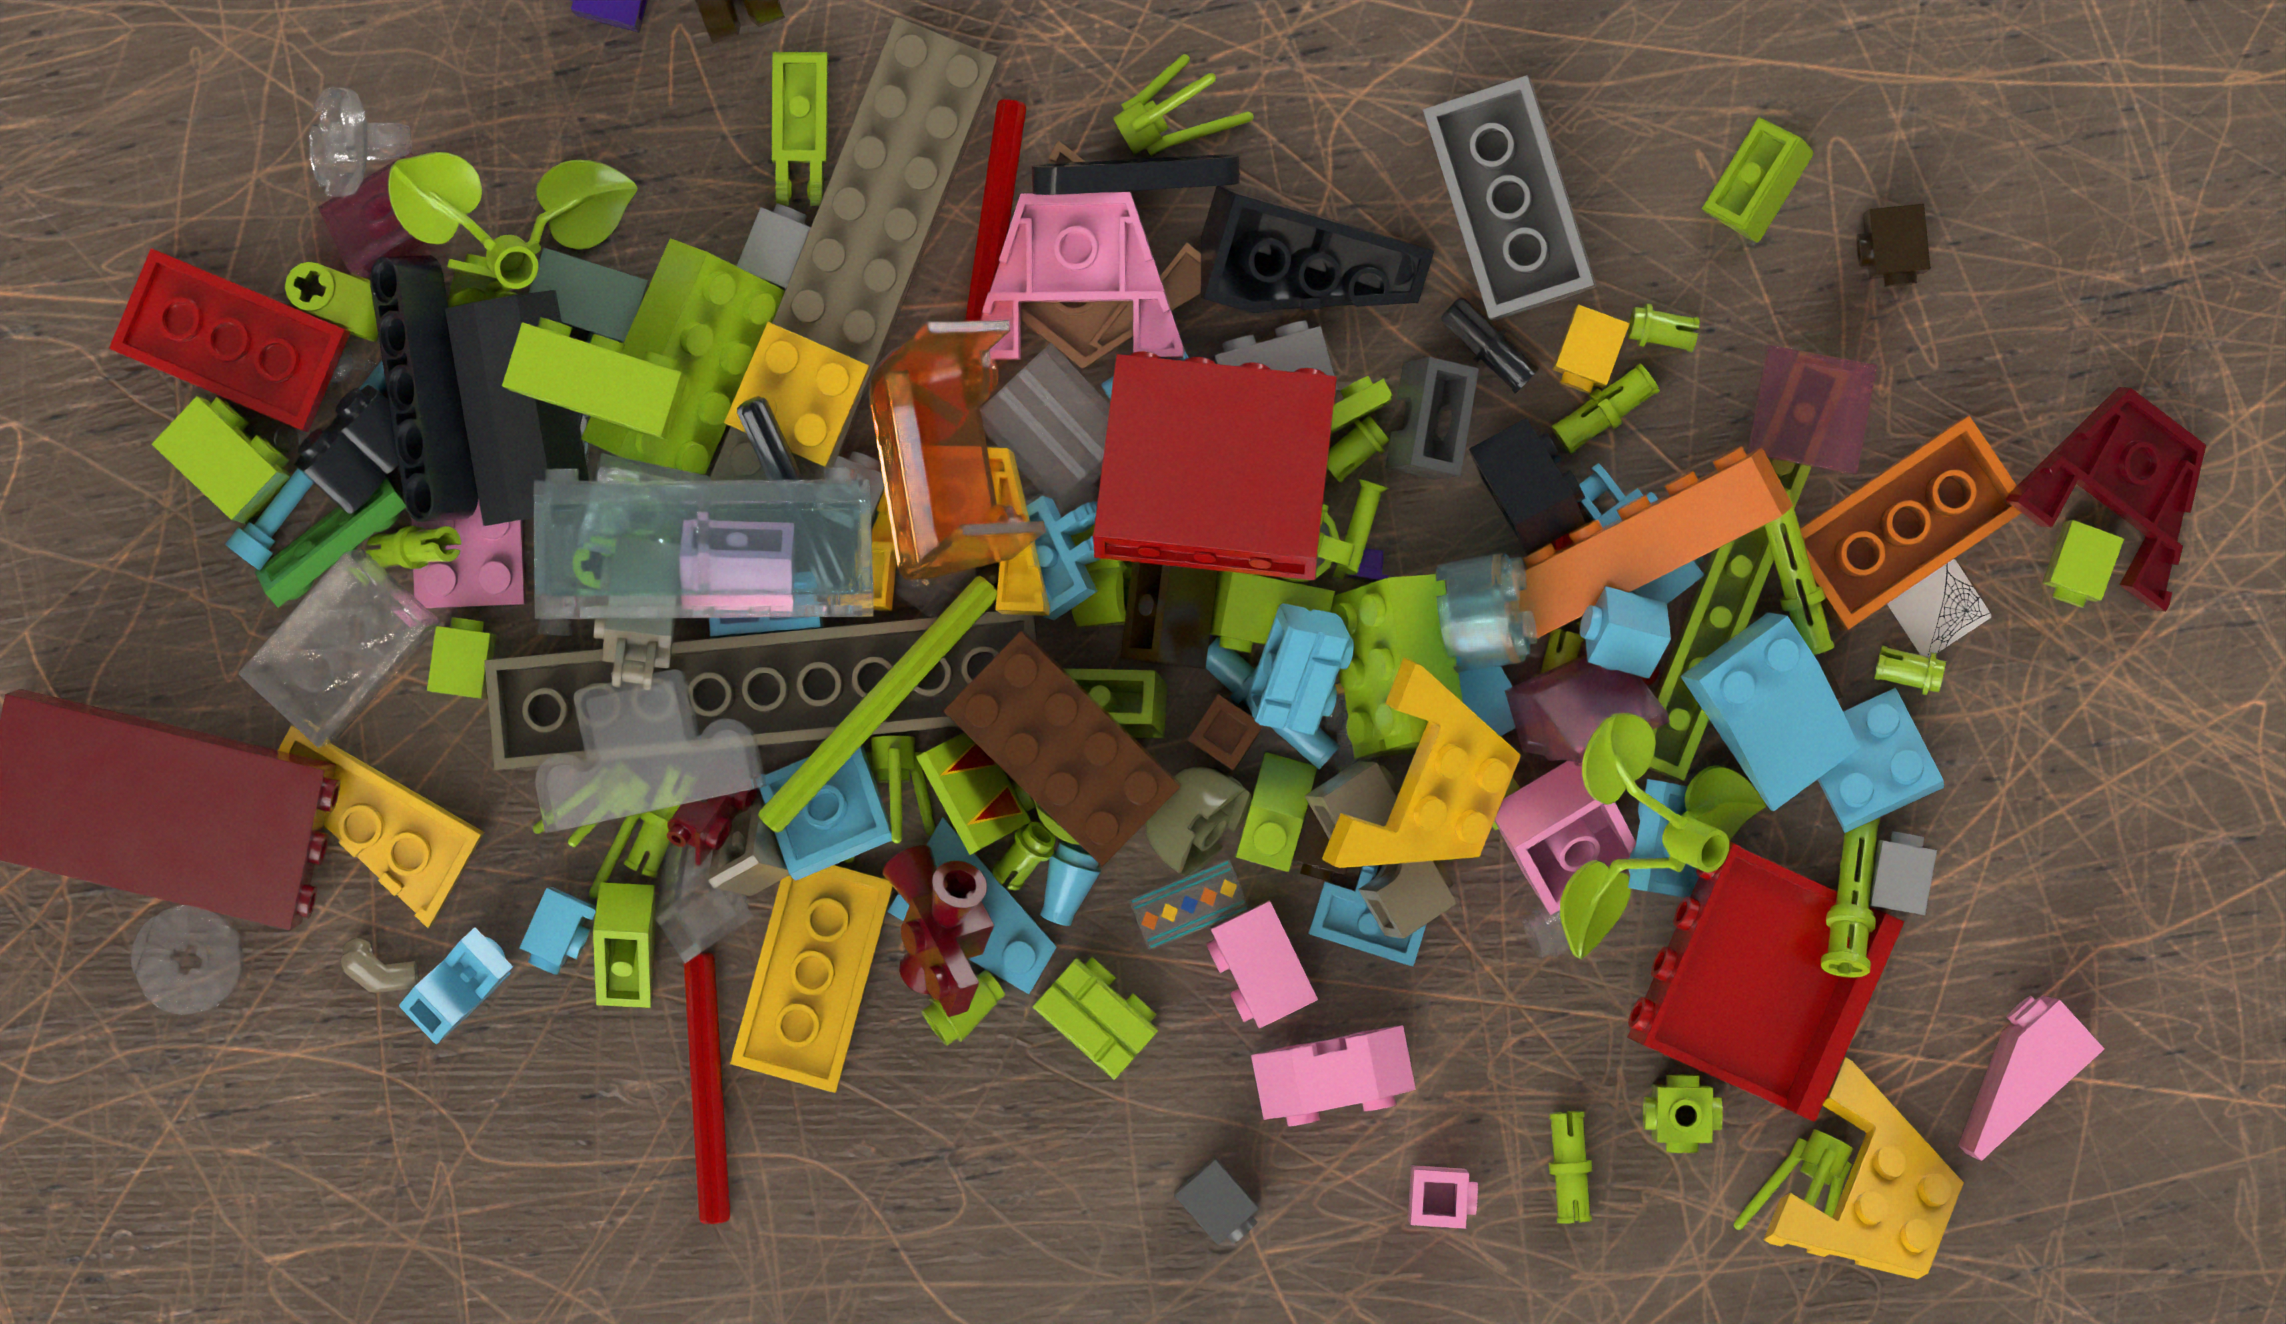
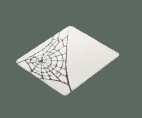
(1939, 609)

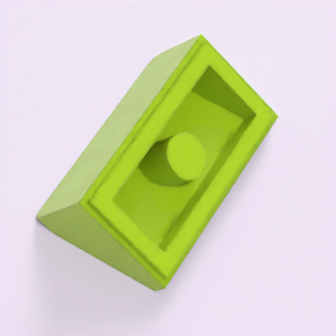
(1758, 179)

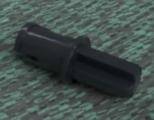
(1489, 344)

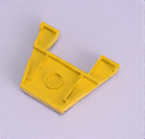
(1019, 580)
(1448, 789)
(1894, 1195)

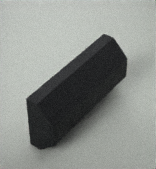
(508, 432)

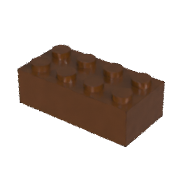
(1062, 747)

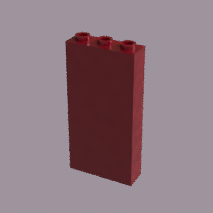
(162, 809)

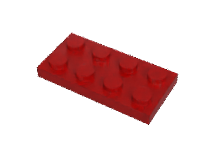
(229, 340)

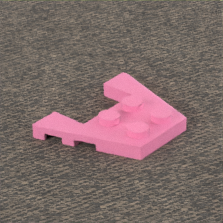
(1080, 252)

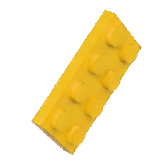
(812, 976)

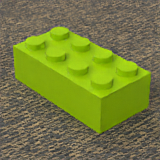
(710, 323)

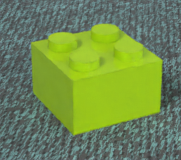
(222, 459)

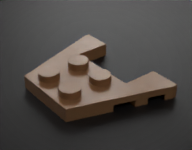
(1094, 329)

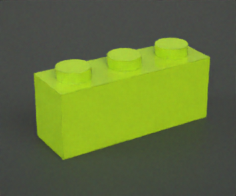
(596, 378)

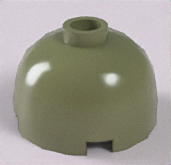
(1195, 817)

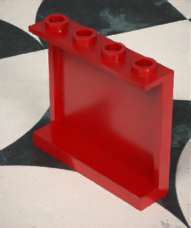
(1215, 466)
(1747, 984)

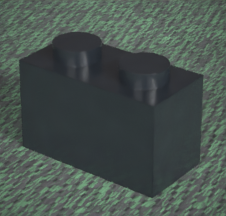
(1528, 485)

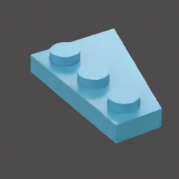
(1017, 944)

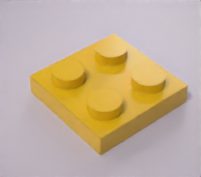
(806, 389)

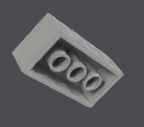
(1509, 198)

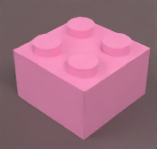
(1558, 828)

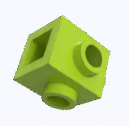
(1667, 1098)

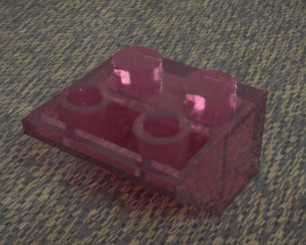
(1568, 703)

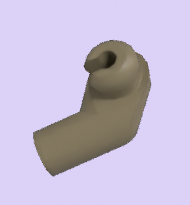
(372, 973)

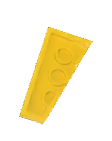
(393, 830)

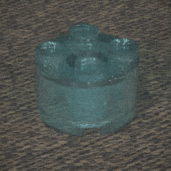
(1484, 612)

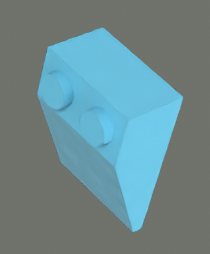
(1773, 708)

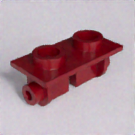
(708, 823)

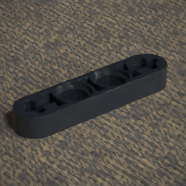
(1135, 174)

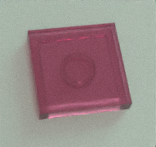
(1812, 409)

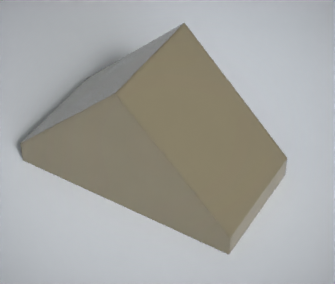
(749, 856)

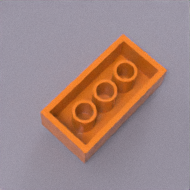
(1907, 522)

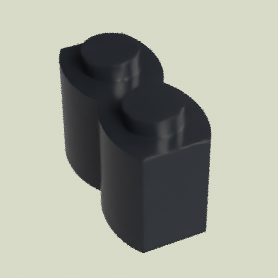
(354, 451)

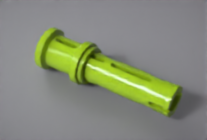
(1852, 919)

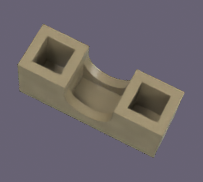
(1402, 893)

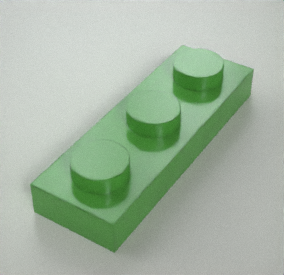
(320, 547)

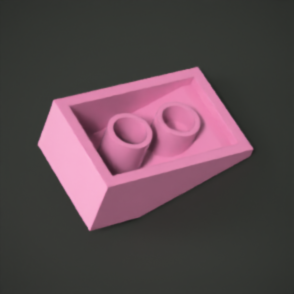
(2029, 1066)

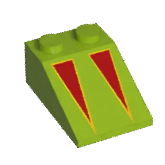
(975, 792)

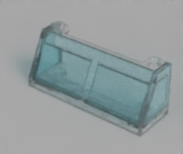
(702, 547)

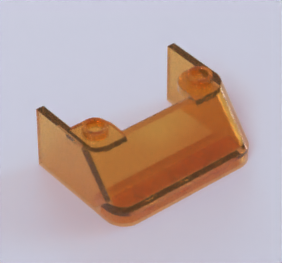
(937, 452)

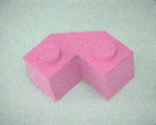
(1333, 1074)

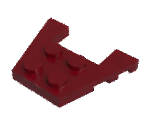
(2135, 466)

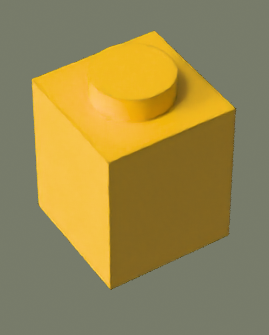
(1589, 349)

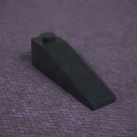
(1282, 257)

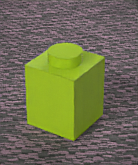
(2082, 563)
(459, 659)

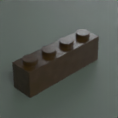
(1169, 615)

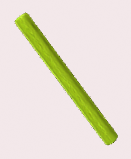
(878, 704)

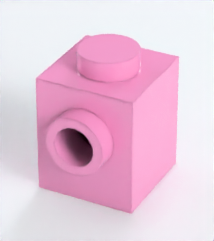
(1441, 1197)

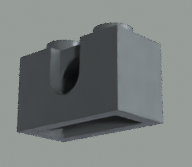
(1428, 389)

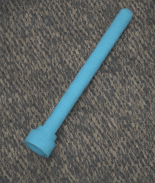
(256, 539)

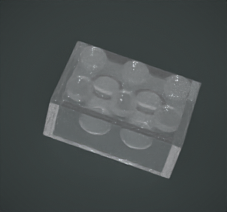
(339, 647)

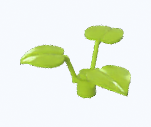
(440, 189)
(1716, 807)

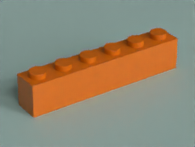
(1653, 537)

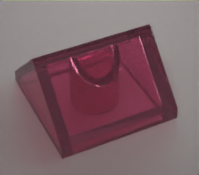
(366, 224)

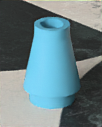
(1068, 882)

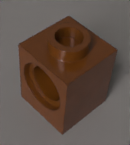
(1226, 732)

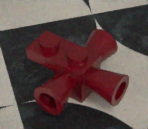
(941, 925)

